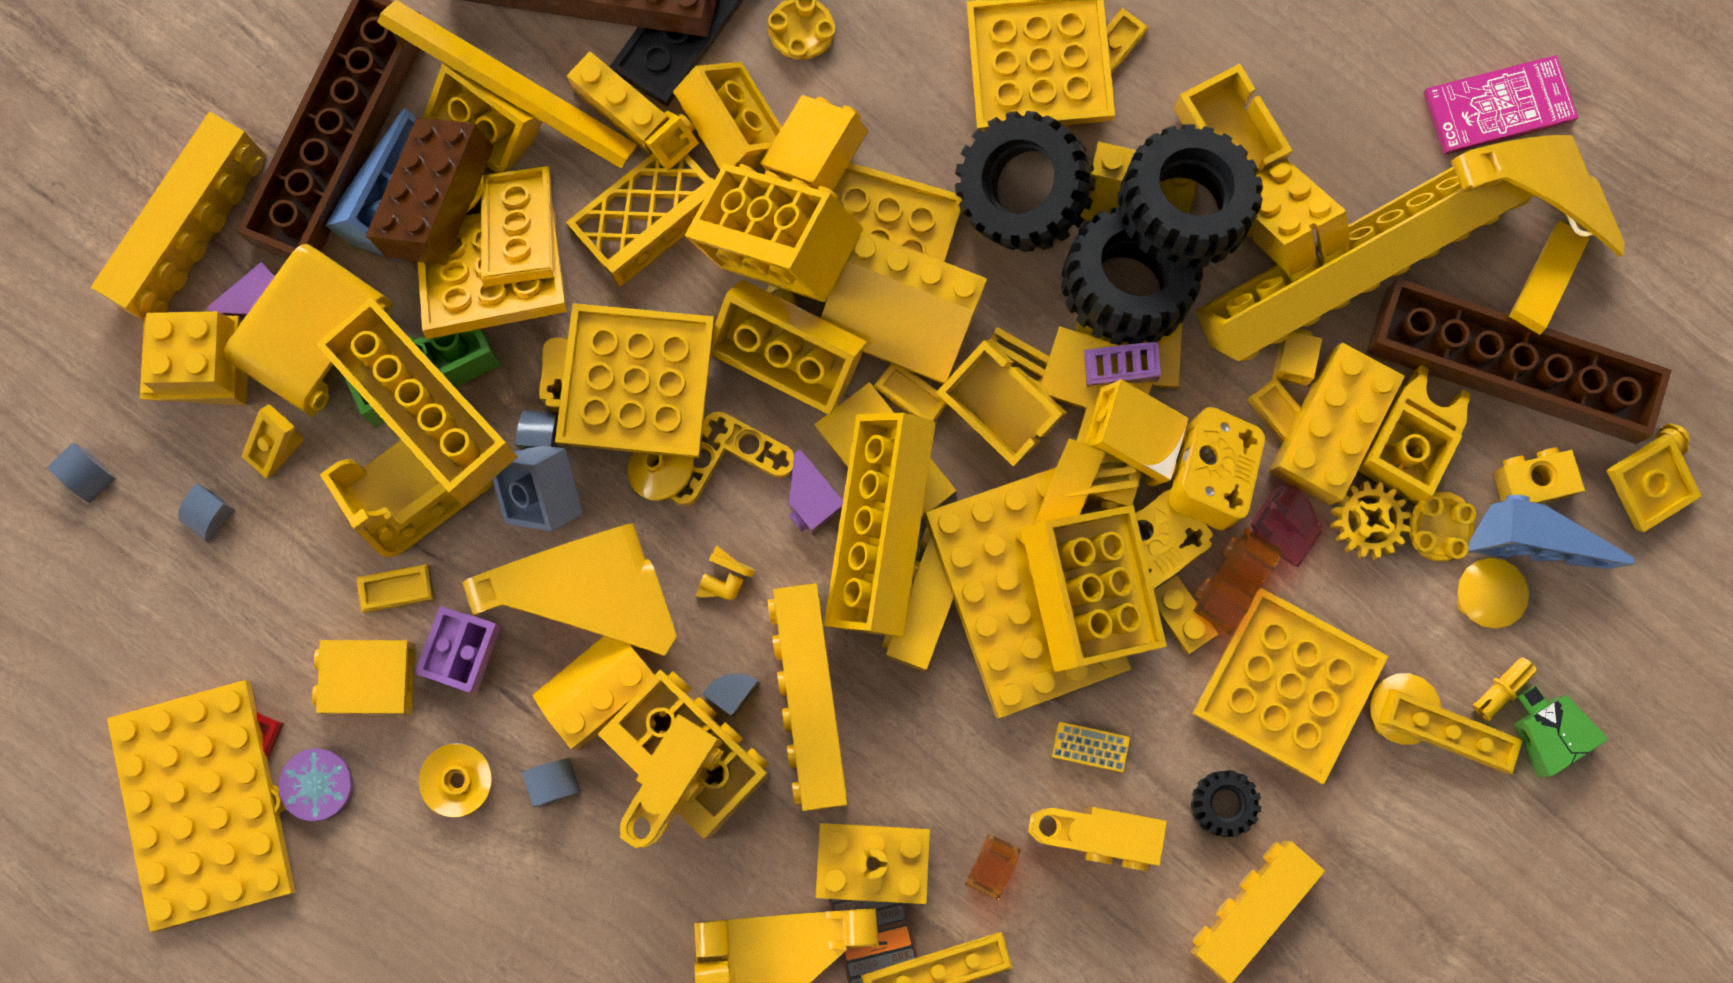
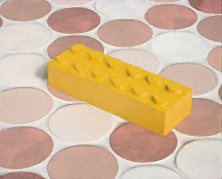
(180, 218)
(417, 401)
(880, 524)
(810, 698)

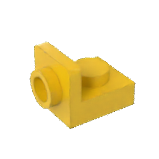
(672, 140)

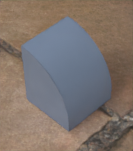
(536, 429)
(81, 472)
(204, 512)
(731, 692)
(551, 782)

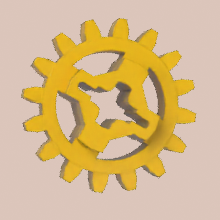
(1382, 527)

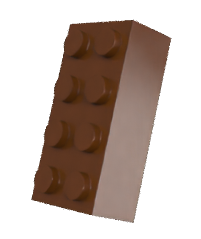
(430, 191)

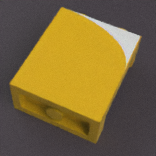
(1137, 431)

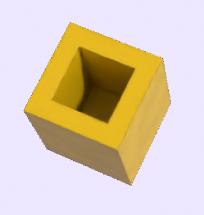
(1297, 358)

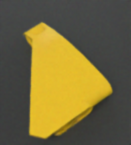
(1553, 172)
(588, 584)
(779, 946)

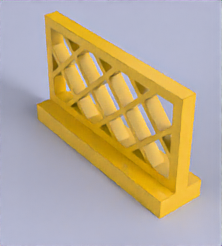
(659, 235)

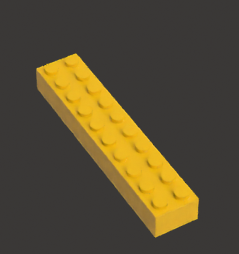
(1380, 247)

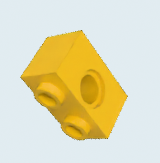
(1558, 472)

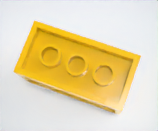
(775, 230)
(636, 736)

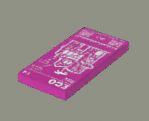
(1500, 104)

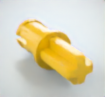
(1505, 688)

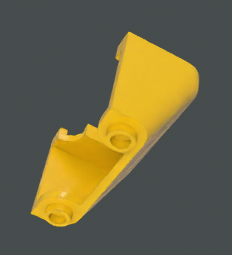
(289, 318)
(391, 499)

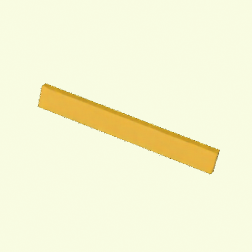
(507, 83)

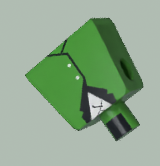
(1555, 732)

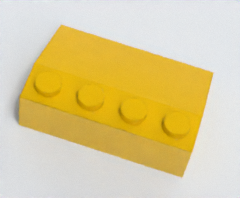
(905, 305)
(1093, 587)

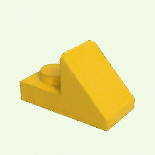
(270, 442)

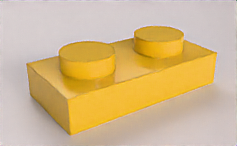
(1177, 613)

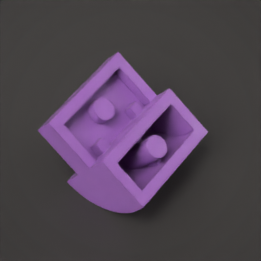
(458, 650)

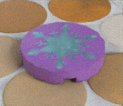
(316, 784)

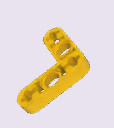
(730, 443)

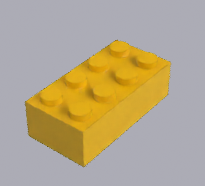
(785, 346)
(1336, 424)

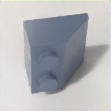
(538, 489)

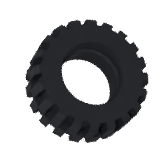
(991, 154)
(1204, 159)
(1111, 310)

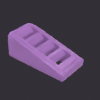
(1150, 349)

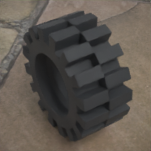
(1247, 798)

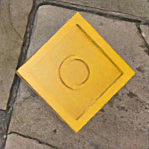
(1654, 483)

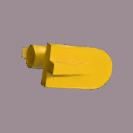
(728, 590)

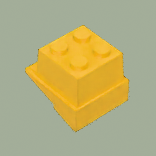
(187, 360)

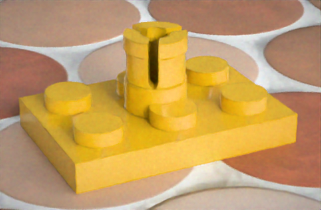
(872, 863)

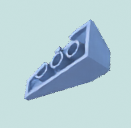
(363, 195)
(1543, 533)

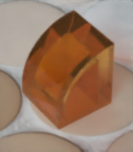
(993, 866)

